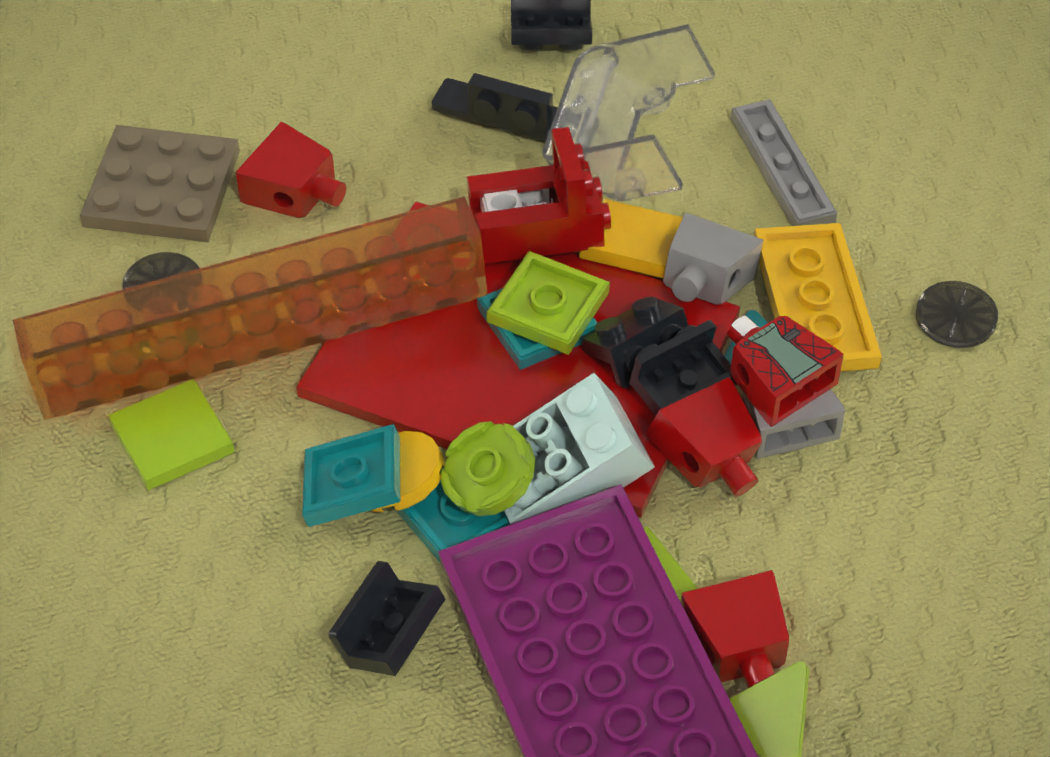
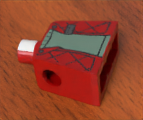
(781, 365)

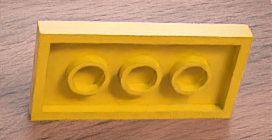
(816, 285)

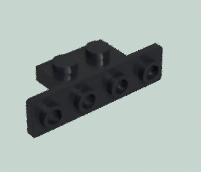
(497, 105)

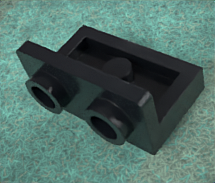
(551, 23)
(623, 337)
(679, 367)
(384, 621)

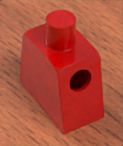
(289, 174)
(709, 437)
(740, 626)

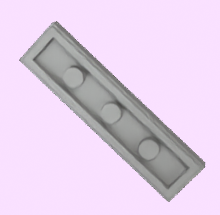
(783, 164)

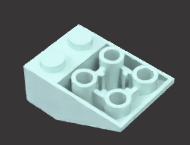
(579, 449)

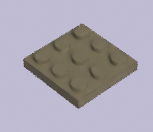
(160, 183)

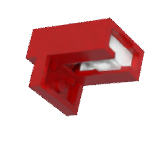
(540, 207)

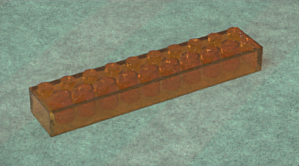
(251, 307)

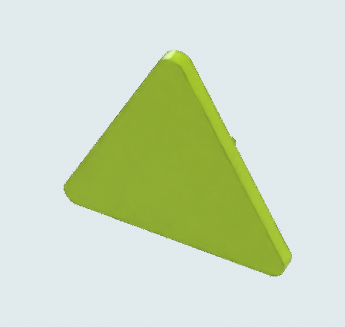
(775, 712)

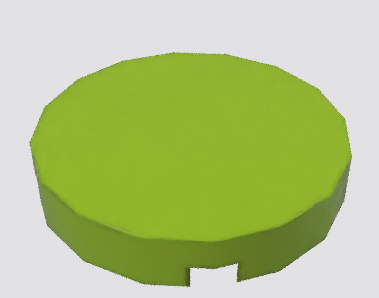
(487, 468)

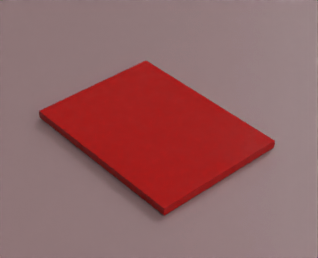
(453, 372)

